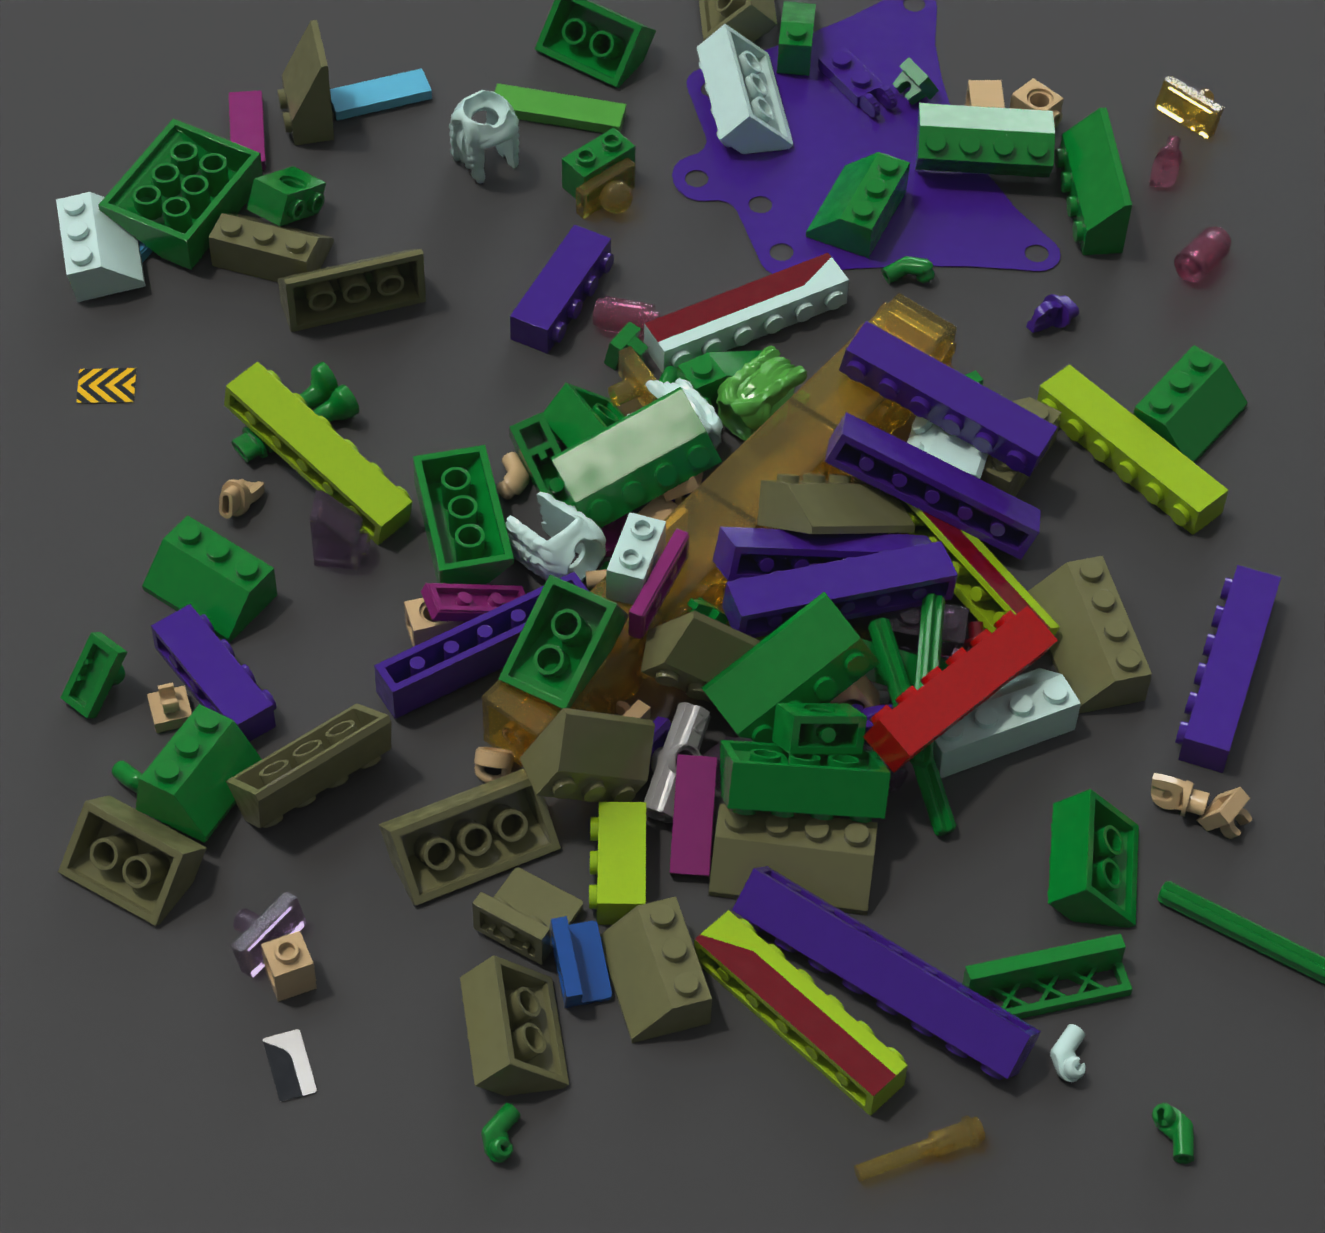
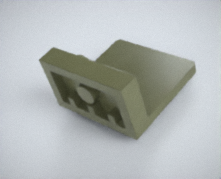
(522, 913)

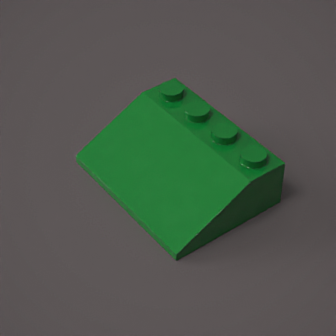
(181, 190)

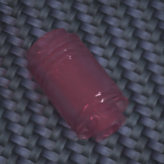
(1202, 254)
(614, 313)

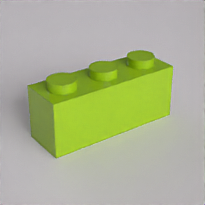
(619, 860)

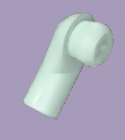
(1064, 1055)

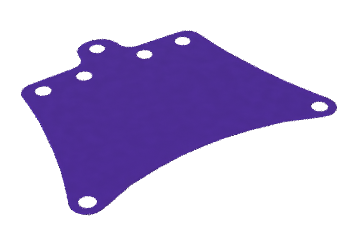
(943, 215)

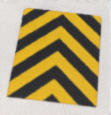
(106, 385)

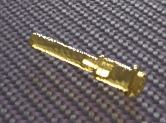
(940, 1142)

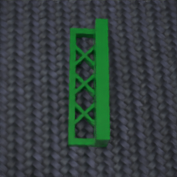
(1049, 967)

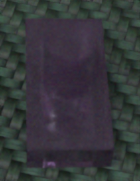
(277, 921)

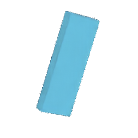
(380, 94)

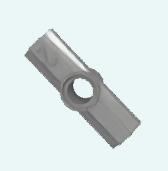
(683, 739)

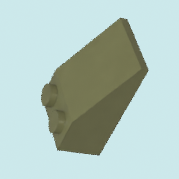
(307, 91)

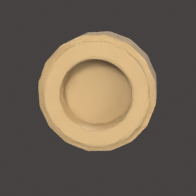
(493, 758)

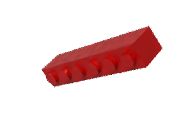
(958, 689)

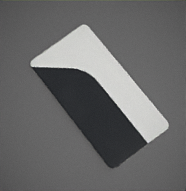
(289, 1065)

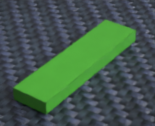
(563, 109)

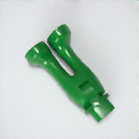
(336, 402)

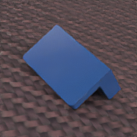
(579, 962)

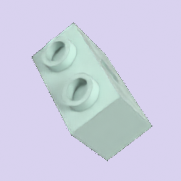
(634, 557)

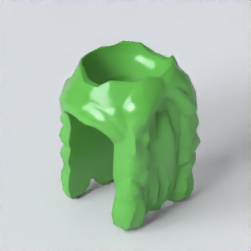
(757, 391)

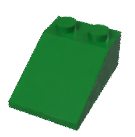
(563, 643)

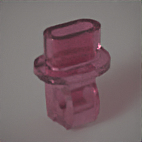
(1167, 159)

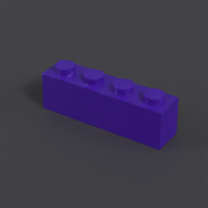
(561, 289)
(212, 672)

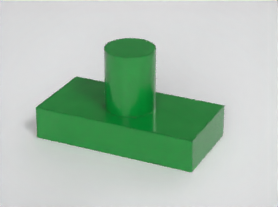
(94, 675)

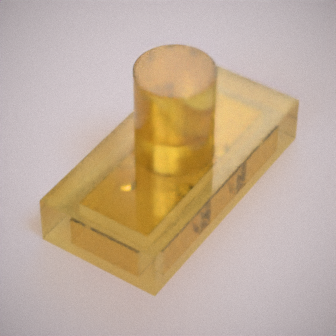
(1190, 107)
(634, 377)

